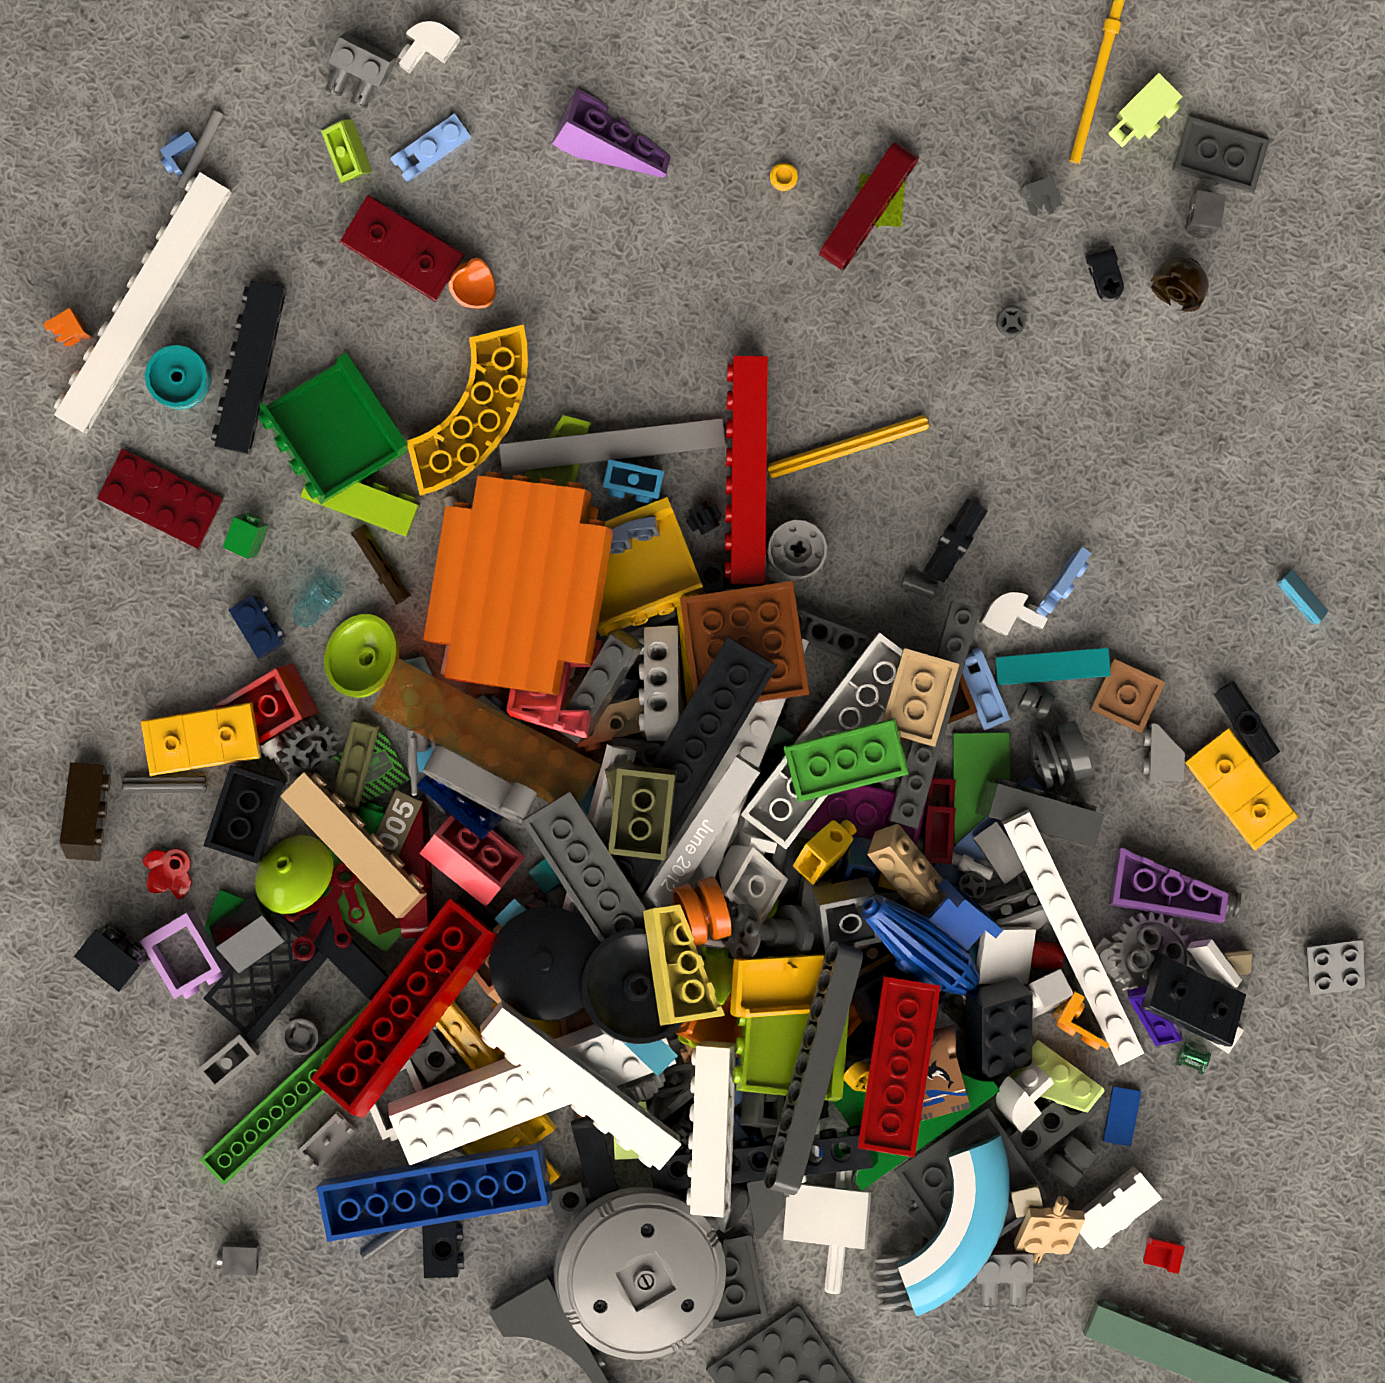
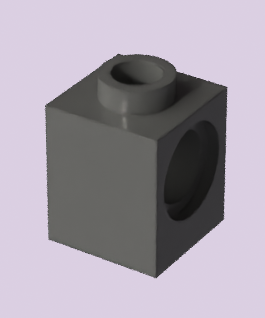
(560, 1208)

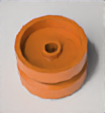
(704, 909)

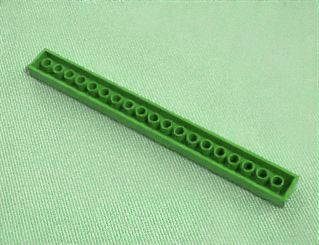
(271, 1114)

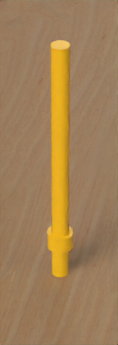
(1111, 28)

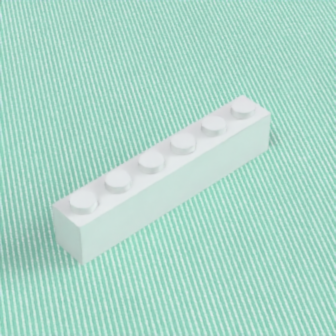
(712, 1129)

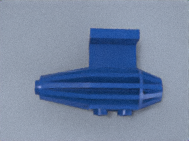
(933, 945)

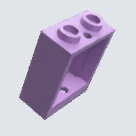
(205, 944)

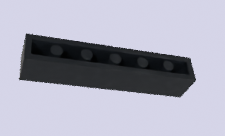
(250, 367)

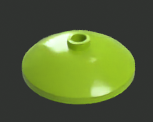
(350, 653)
(293, 874)

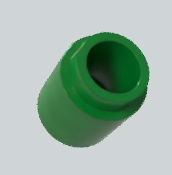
(372, 816)

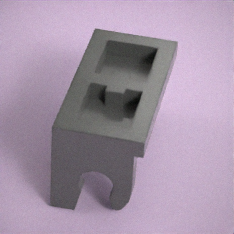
(1042, 193)

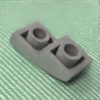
(999, 852)

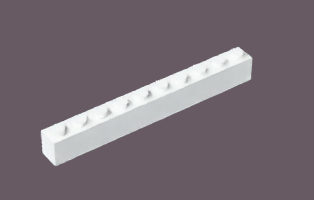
(142, 303)

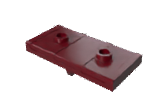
(402, 248)

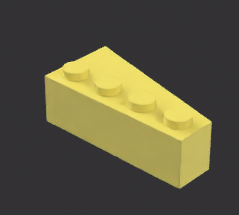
(678, 969)

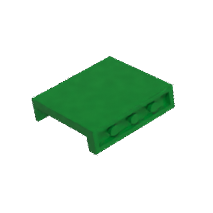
(333, 430)

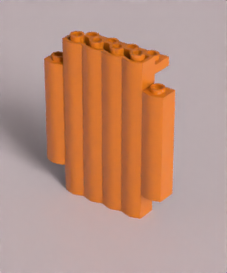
(518, 583)

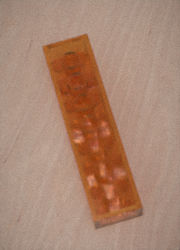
(484, 734)

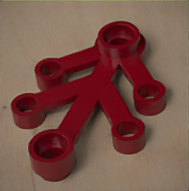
(327, 907)

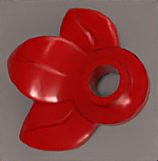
(165, 874)

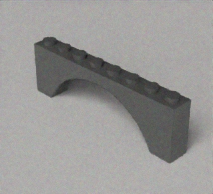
(539, 1316)

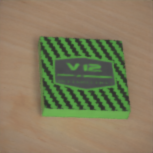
(384, 769)

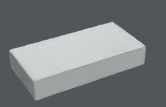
(1214, 962)

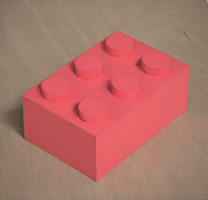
(472, 863)

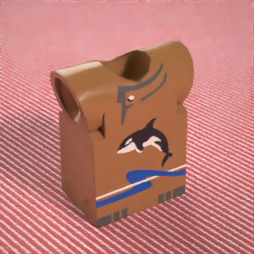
(944, 1083)

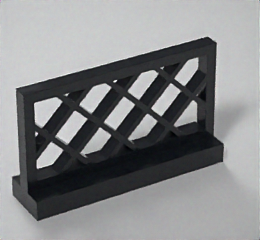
(279, 999)

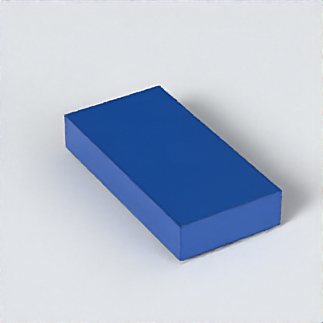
(1121, 1116)

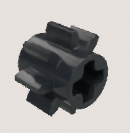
(703, 517)

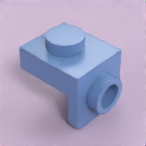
(177, 146)

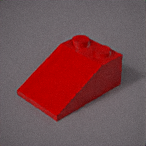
(277, 701)

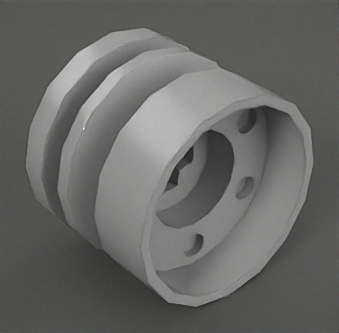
(783, 557)

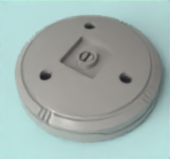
(639, 1273)

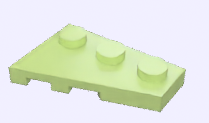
(1070, 1085)

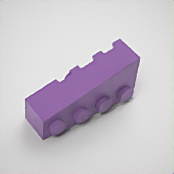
(1163, 890)

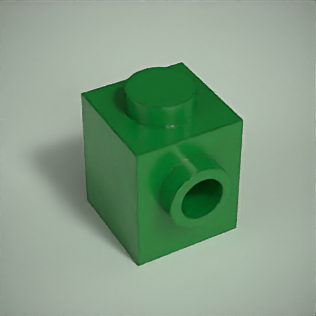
(245, 535)

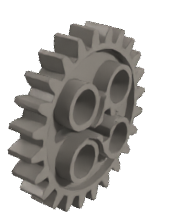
(1132, 945)

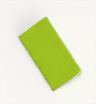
(346, 150)

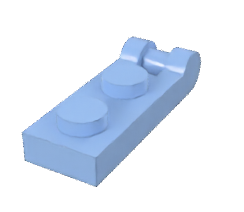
(431, 147)
(984, 691)

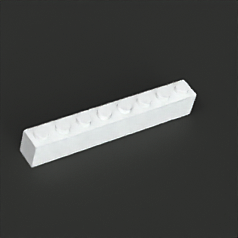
(579, 1085)

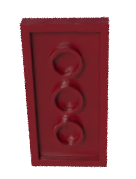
(160, 499)

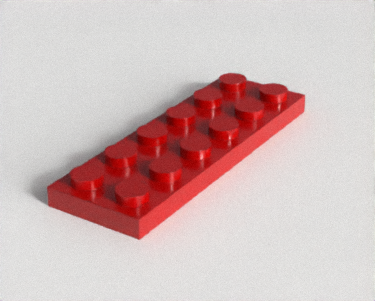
(899, 1067)

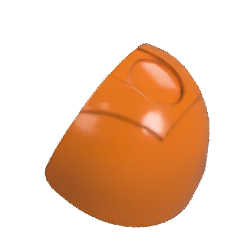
(473, 284)

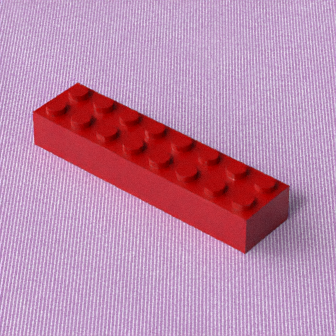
(748, 470)
(405, 1009)

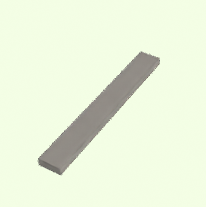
(612, 445)

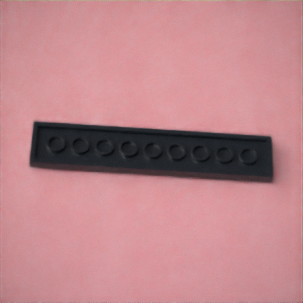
(704, 737)

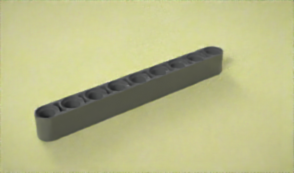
(813, 1068)

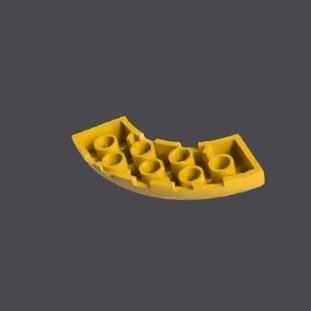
(481, 415)

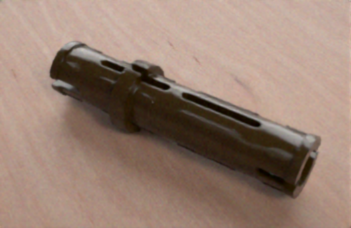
(381, 565)

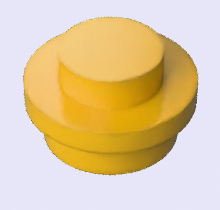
(783, 176)

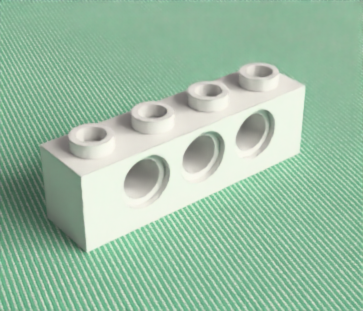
(660, 642)

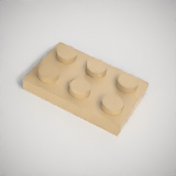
(920, 695)

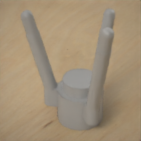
(416, 744)

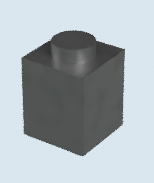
(239, 1259)

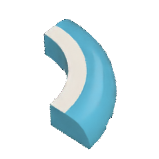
(968, 1229)

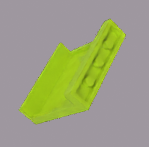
(769, 1054)

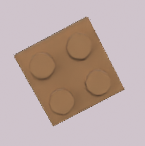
(1127, 696)

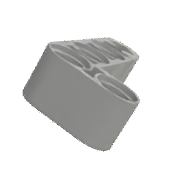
(480, 785)

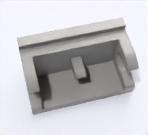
(326, 1141)

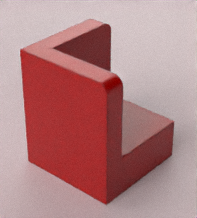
(1164, 1254)

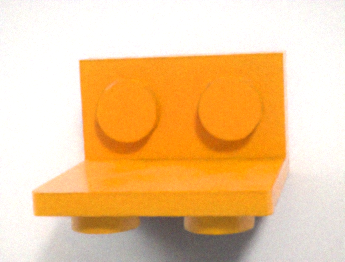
(1073, 1008)

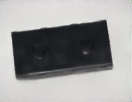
(1193, 1001)

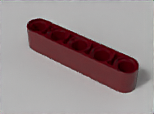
(869, 205)
(422, 914)

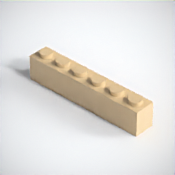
(353, 844)

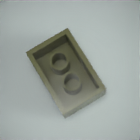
(642, 811)

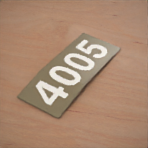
(398, 821)

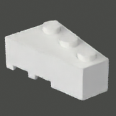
(1117, 1207)

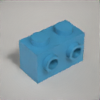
(633, 480)

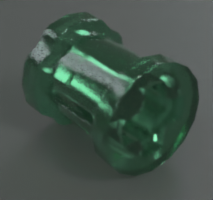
(1193, 1058)

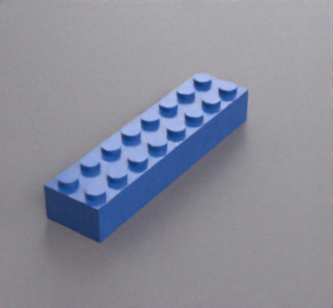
(434, 1192)

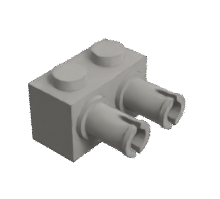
(1009, 1267)

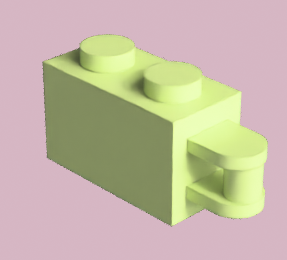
(1146, 110)

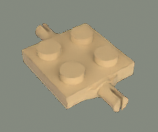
(1049, 1230)

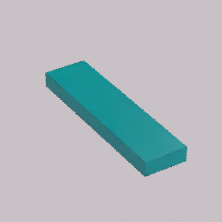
(1053, 666)

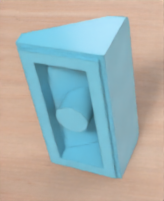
(1302, 597)

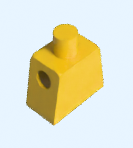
(824, 850)

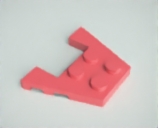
(549, 709)

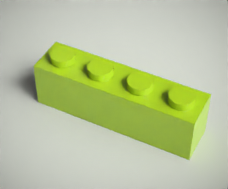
(374, 506)

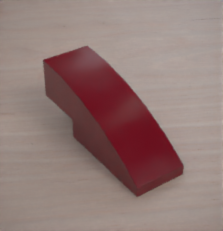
(939, 821)

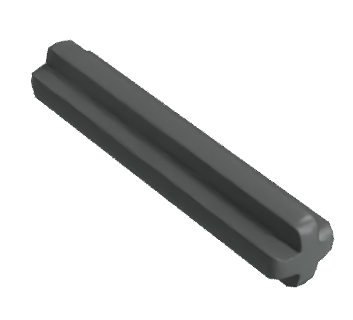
(164, 784)

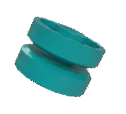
(194, 382)

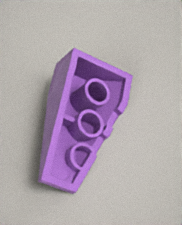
(596, 136)

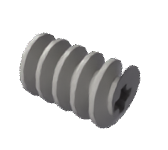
(893, 1285)

